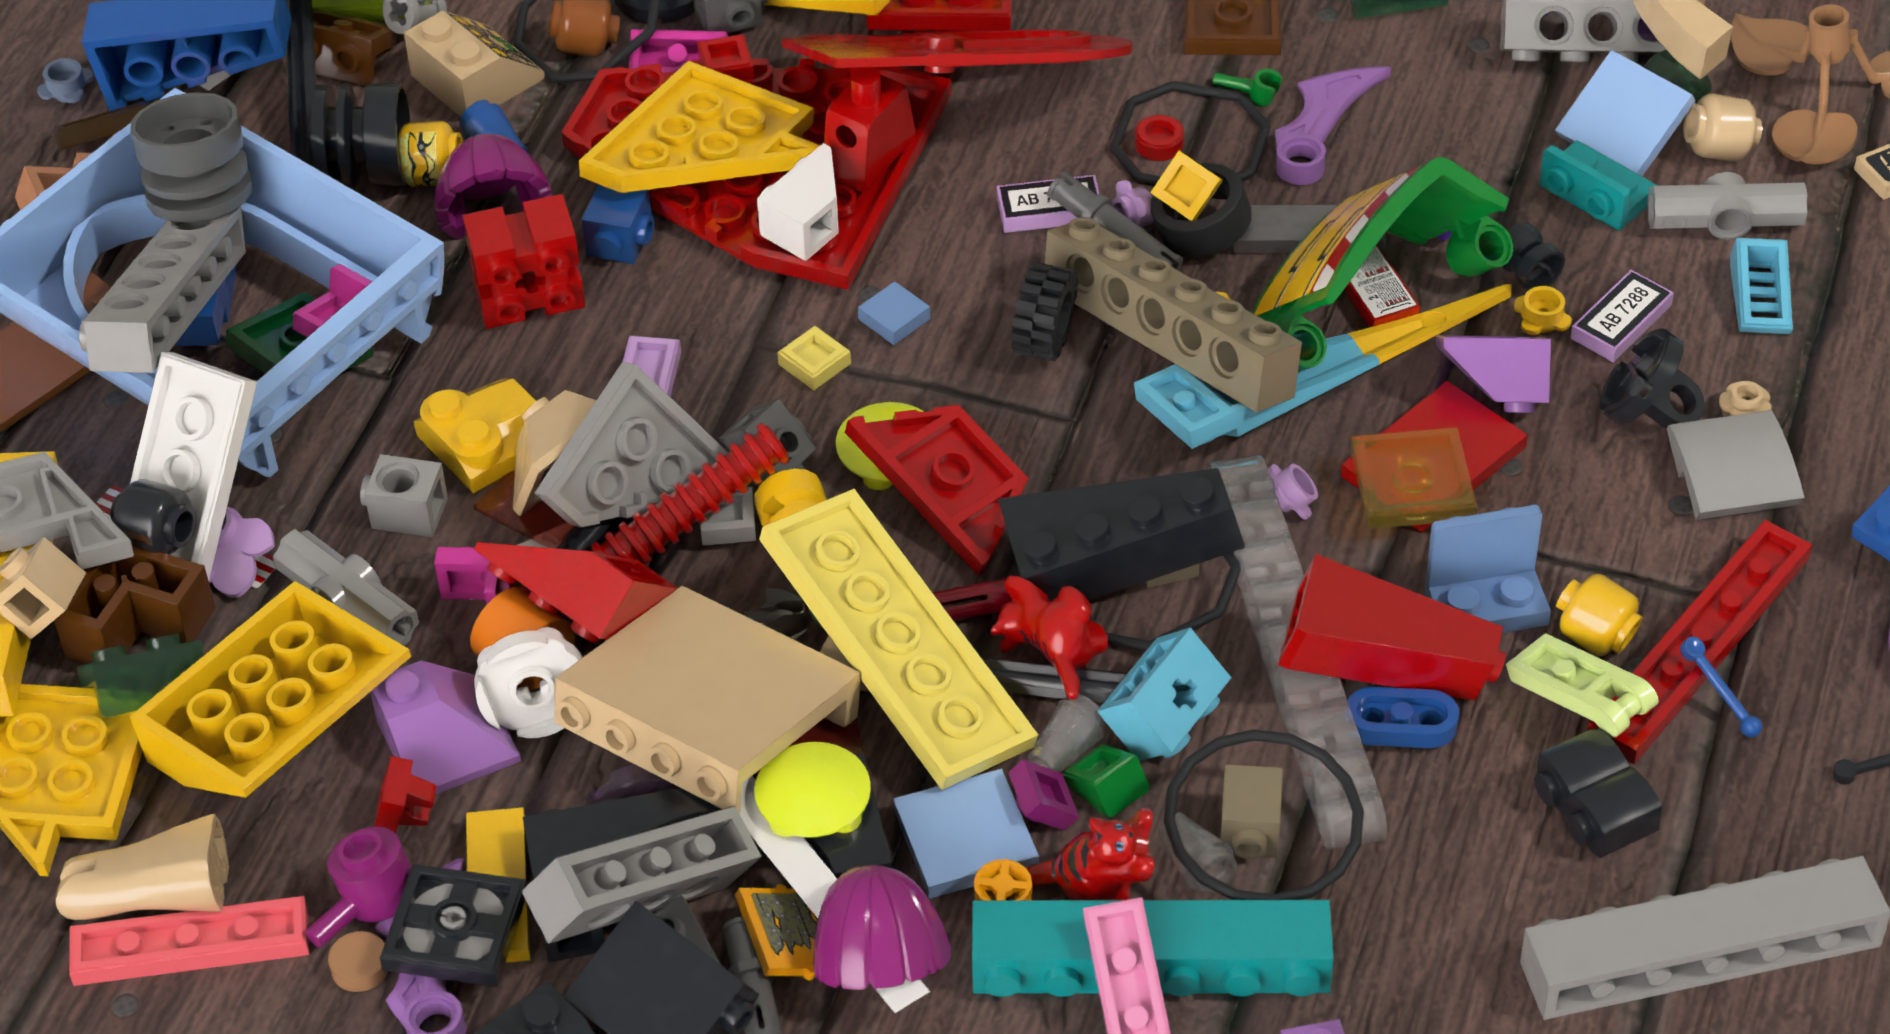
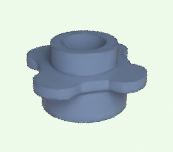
(64, 80)

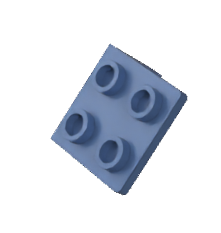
(1489, 567)

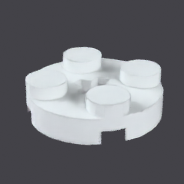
(506, 665)

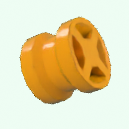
(1002, 880)

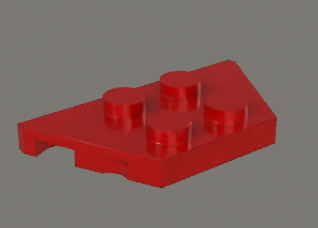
(946, 473)

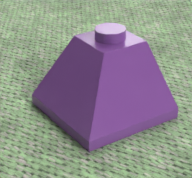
(1503, 367)
(435, 721)

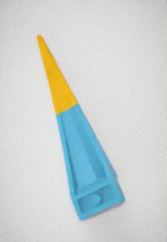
(1203, 413)

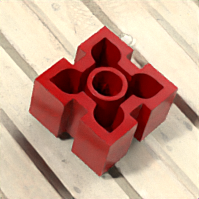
(524, 261)

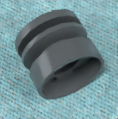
(191, 157)

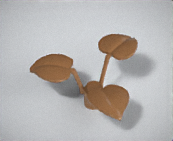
(1772, 48)

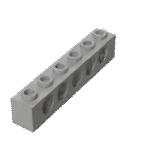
(161, 293)

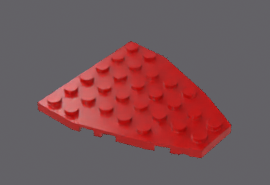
(727, 208)

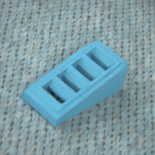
(1761, 254)

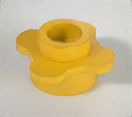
(1542, 310)

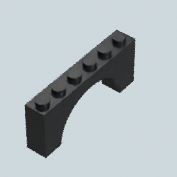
(587, 826)

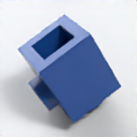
(617, 224)

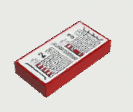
(1380, 292)

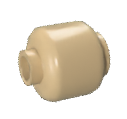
(1722, 127)

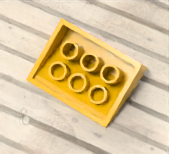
(264, 693)

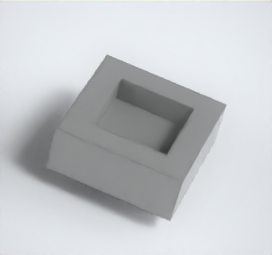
(733, 523)

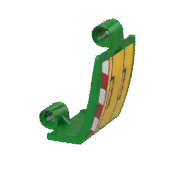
(1409, 205)

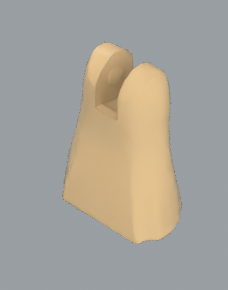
(164, 872)

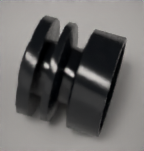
(353, 135)

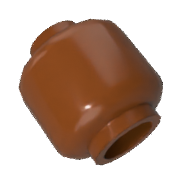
(583, 26)

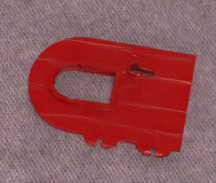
(945, 49)

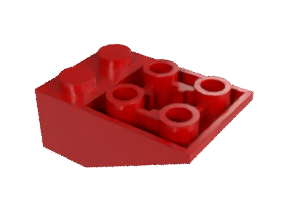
(590, 587)

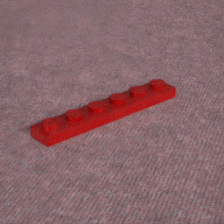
(1720, 621)

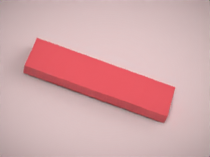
(188, 940)

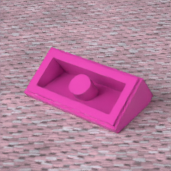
(670, 48)

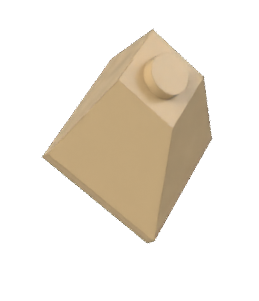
(541, 441)

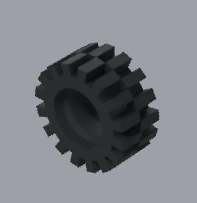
(1044, 311)

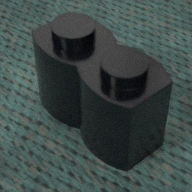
(1597, 792)

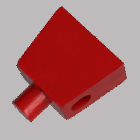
(868, 127)

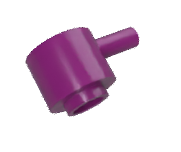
(370, 877)

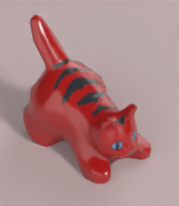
(1054, 627)
(1102, 860)

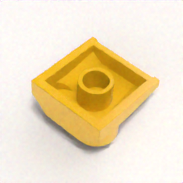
(475, 430)

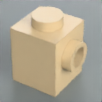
(37, 586)

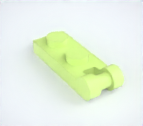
(1582, 683)

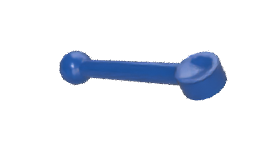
(1693, 650)

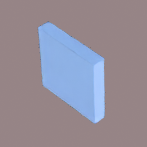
(1626, 113)
(962, 830)

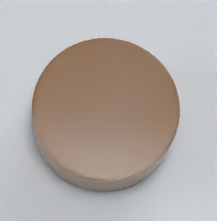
(356, 961)

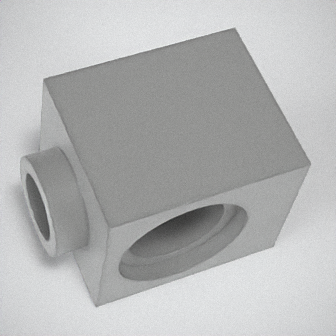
(405, 495)

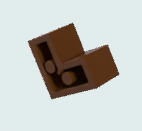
(132, 597)

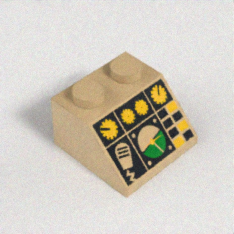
(467, 62)

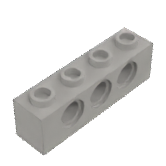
(1523, 37)
(650, 868)

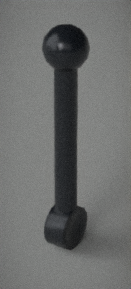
(1846, 770)

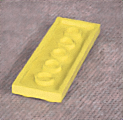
(898, 638)

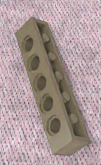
(1177, 315)

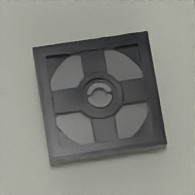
(454, 925)

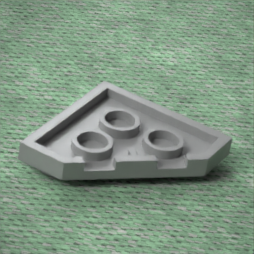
(626, 453)

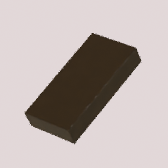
(96, 126)

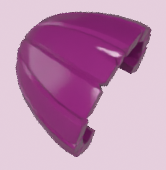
(484, 169)
(877, 931)

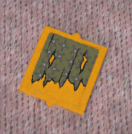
(779, 929)

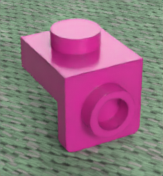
(343, 287)
(464, 575)

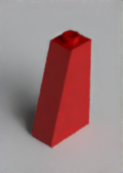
(1387, 635)

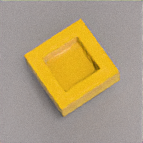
(1186, 186)

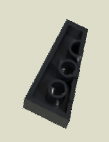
(1120, 531)

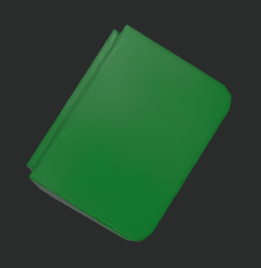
(1108, 779)

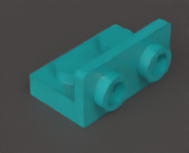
(1594, 183)

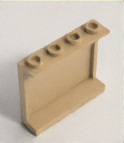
(702, 695)

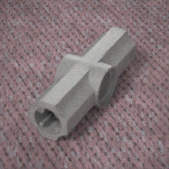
(1727, 205)
(346, 583)

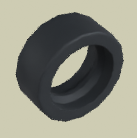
(1213, 232)

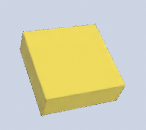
(814, 358)

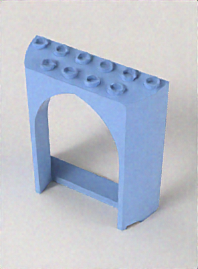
(290, 214)

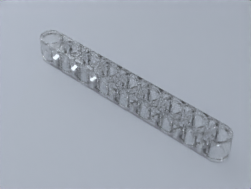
(1308, 702)

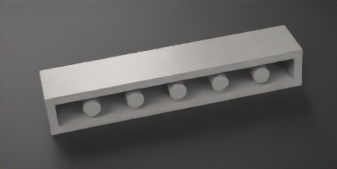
(1703, 937)

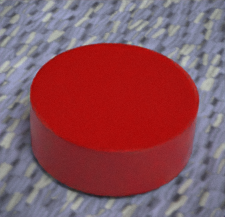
(1159, 137)

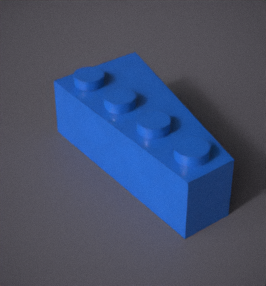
(160, 44)

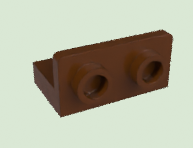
(348, 46)

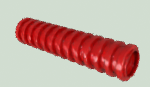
(696, 497)

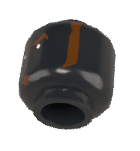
(154, 516)

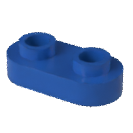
(1402, 715)

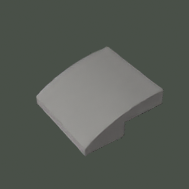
(1735, 464)

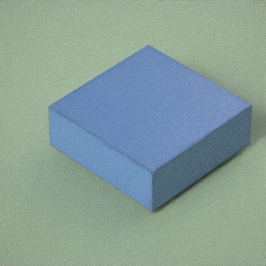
(894, 313)

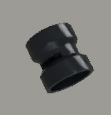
(1532, 259)

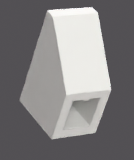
(801, 206)

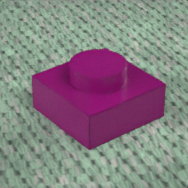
(1043, 795)

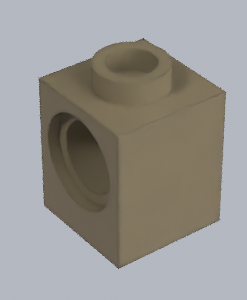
(1252, 810)

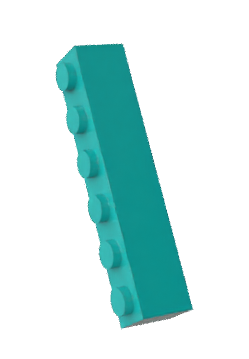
(1195, 944)

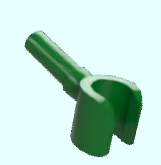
(1261, 89)

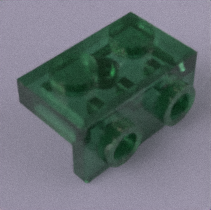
(130, 681)

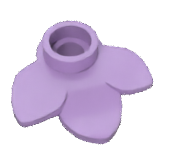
(238, 545)

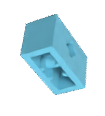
(1165, 695)

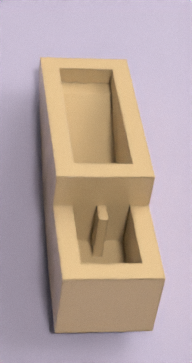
(1688, 32)

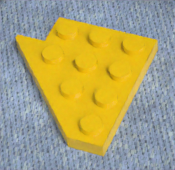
(700, 131)
(63, 770)

